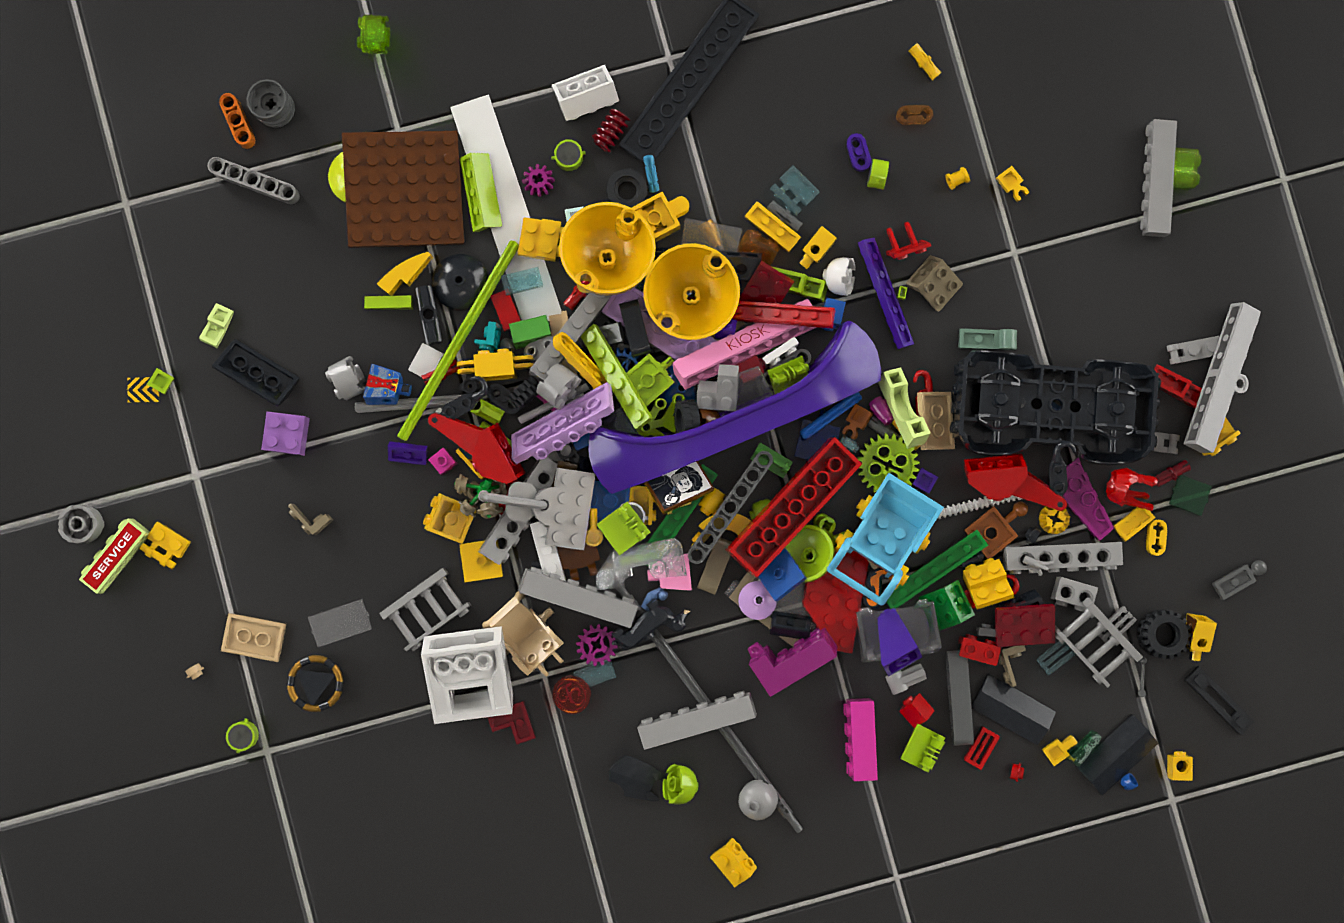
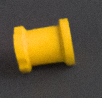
(957, 178)

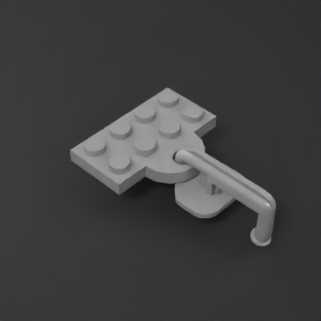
(564, 507)

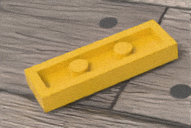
(772, 226)

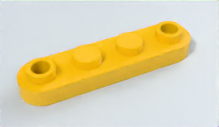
(578, 359)

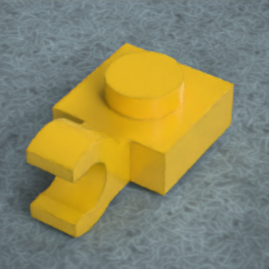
(1057, 750)

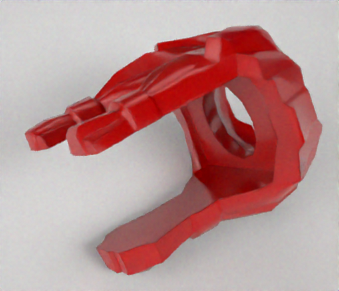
(1120, 482)

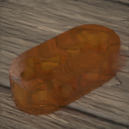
(915, 119)

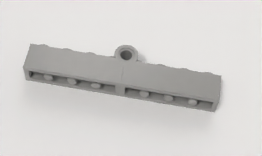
(1223, 378)

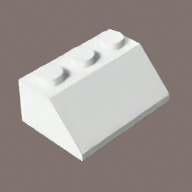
(585, 93)

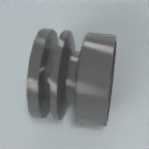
(264, 96)

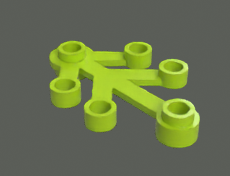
(666, 421)

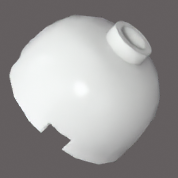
(839, 276)

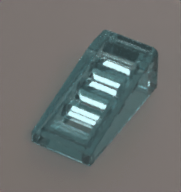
(849, 443)

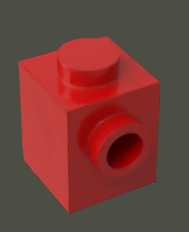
(916, 710)

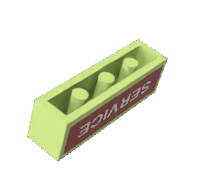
(114, 556)

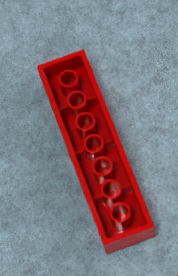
(793, 506)

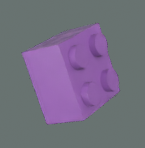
(285, 433)

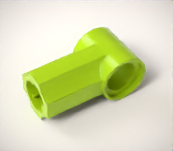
(489, 412)

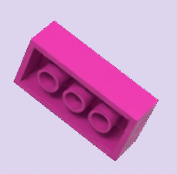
(861, 739)

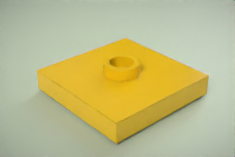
(476, 565)

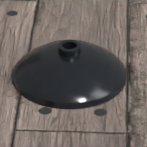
(459, 295)

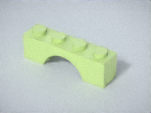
(895, 391)

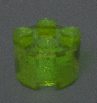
(374, 34)

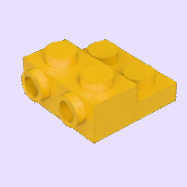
(540, 239)
(447, 519)
(987, 583)

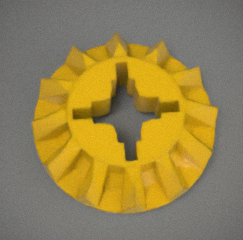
(1046, 522)

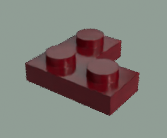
(518, 720)

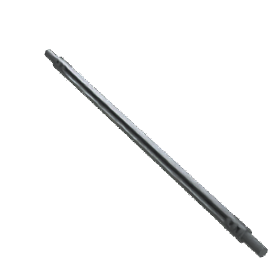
(726, 731)

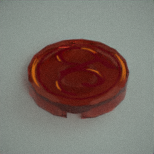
(571, 694)

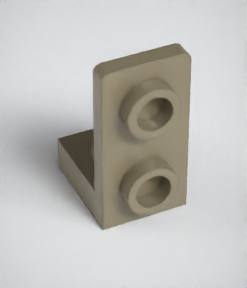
(320, 521)
(1012, 651)

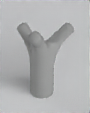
(1038, 565)

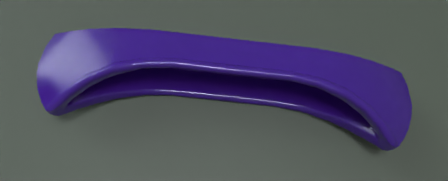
(842, 369)

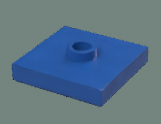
(782, 575)

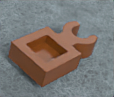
(858, 419)

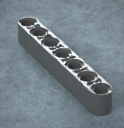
(736, 500)

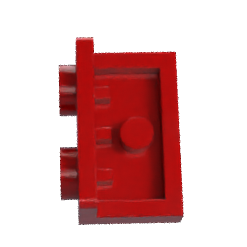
(979, 651)

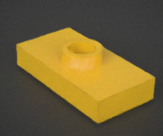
(1133, 523)

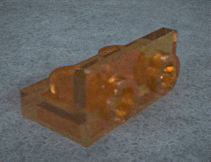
(754, 243)

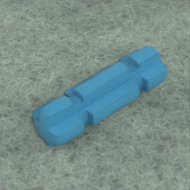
(651, 173)

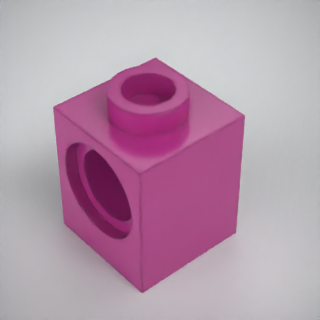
(443, 461)

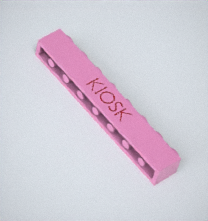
(734, 349)

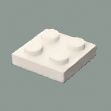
(785, 349)

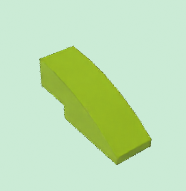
(806, 286)

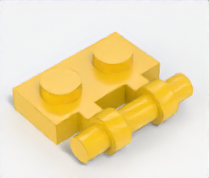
(168, 540)

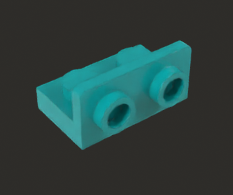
(493, 335)

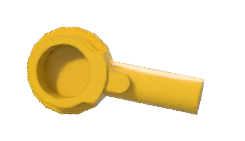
(594, 535)

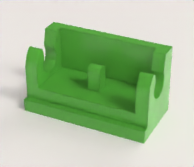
(529, 331)

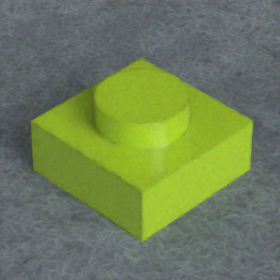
(160, 381)

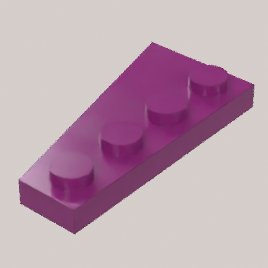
(1084, 501)

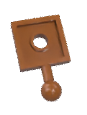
(1004, 531)

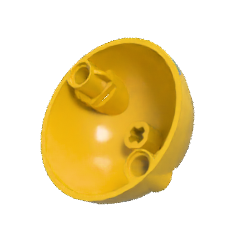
(596, 235)
(688, 270)

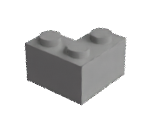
(720, 394)

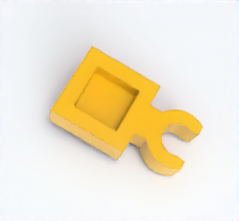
(1010, 181)

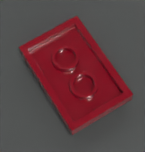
(766, 285)
(1025, 625)

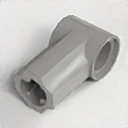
(903, 679)

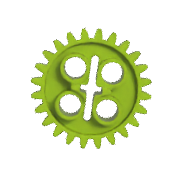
(896, 448)

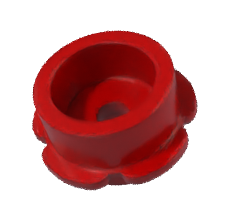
(1017, 772)

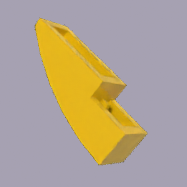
(404, 272)

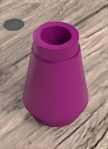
(881, 410)

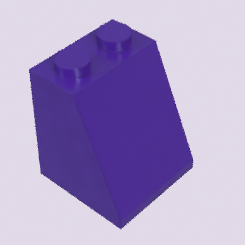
(896, 643)

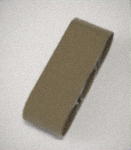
(715, 567)

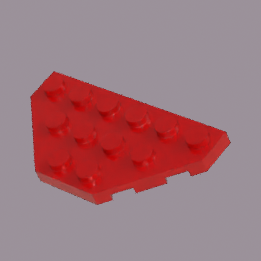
(835, 603)

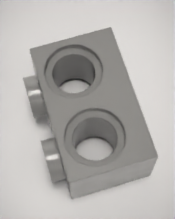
(1074, 590)

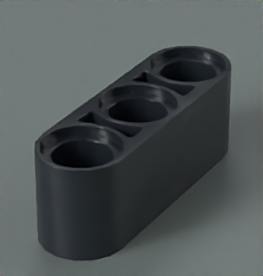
(635, 328)

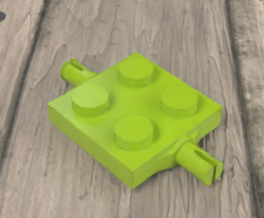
(650, 378)

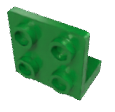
(950, 605)

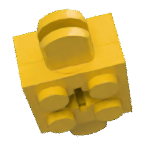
(662, 214)
(495, 365)

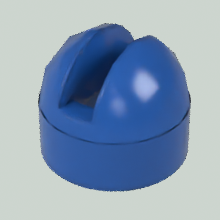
(1129, 782)

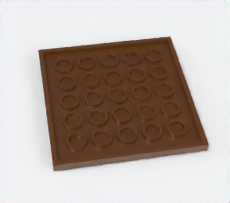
(402, 189)

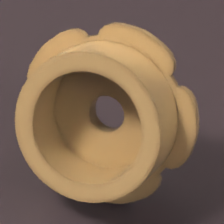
(194, 671)

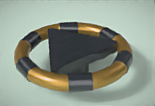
(315, 683)

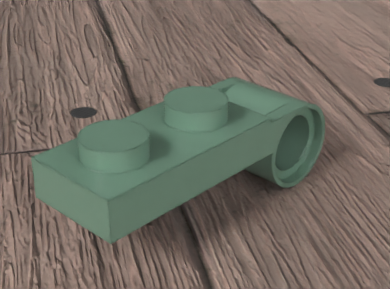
(988, 339)

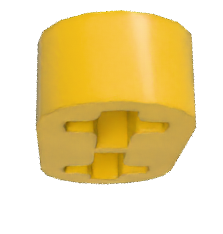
(1161, 537)

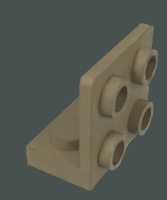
(935, 282)

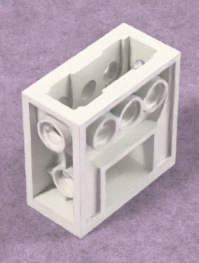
(463, 662)

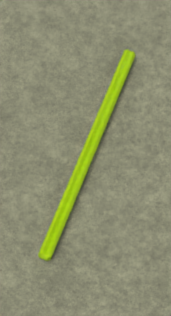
(458, 340)

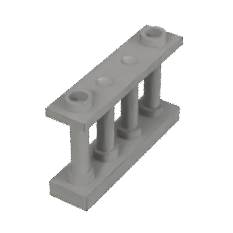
(408, 601)
(1103, 625)

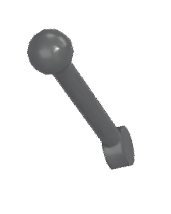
(1142, 693)

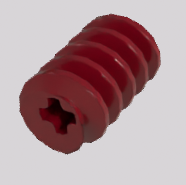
(610, 129)

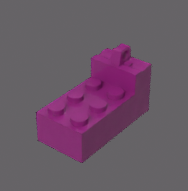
(791, 664)

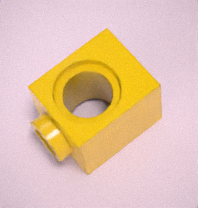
(1186, 772)

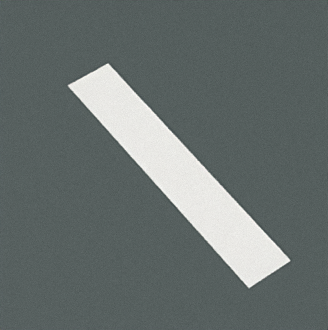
(482, 134)

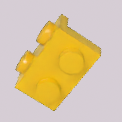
(642, 496)
(734, 862)

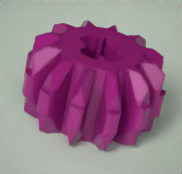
(540, 186)

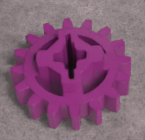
(591, 657)

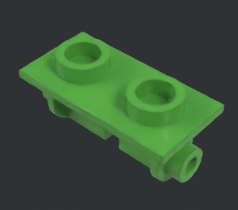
(779, 465)

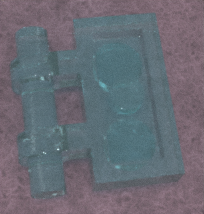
(799, 186)

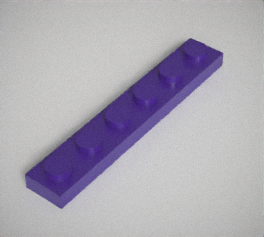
(885, 293)

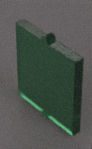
(1190, 495)

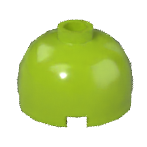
(680, 784)

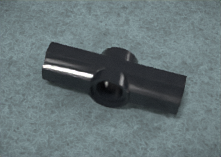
(427, 303)

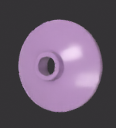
(748, 603)

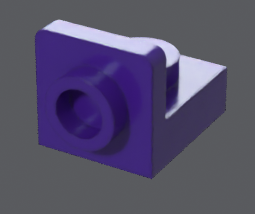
(729, 329)

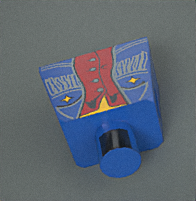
(384, 386)

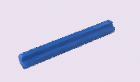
(830, 415)

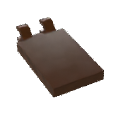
(576, 559)

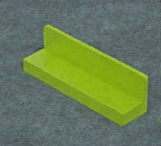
(480, 191)

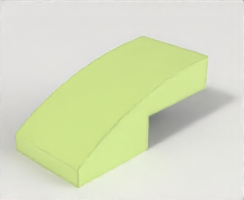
(217, 325)

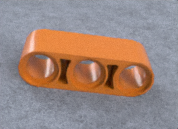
(231, 114)

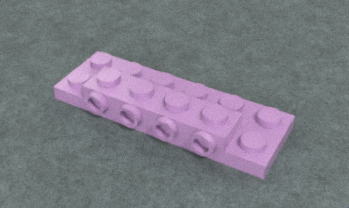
(663, 341)
(563, 425)

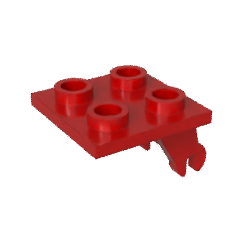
(915, 246)

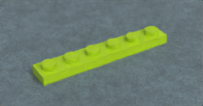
(616, 377)

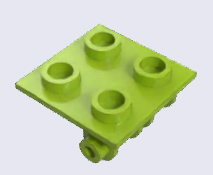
(788, 374)
(623, 528)
(922, 748)

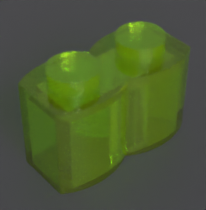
(1185, 168)

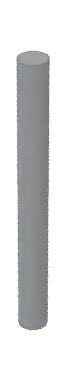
(547, 406)

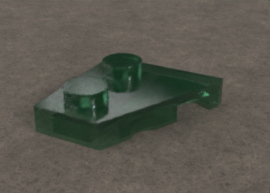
(1084, 748)

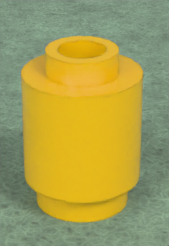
(711, 502)

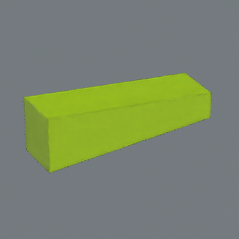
(389, 302)

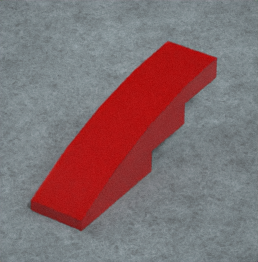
(1178, 386)

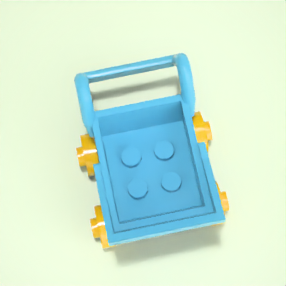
(891, 528)

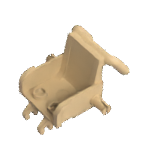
(526, 634)

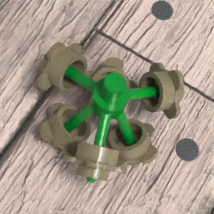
(472, 490)

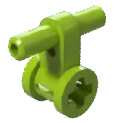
(828, 527)

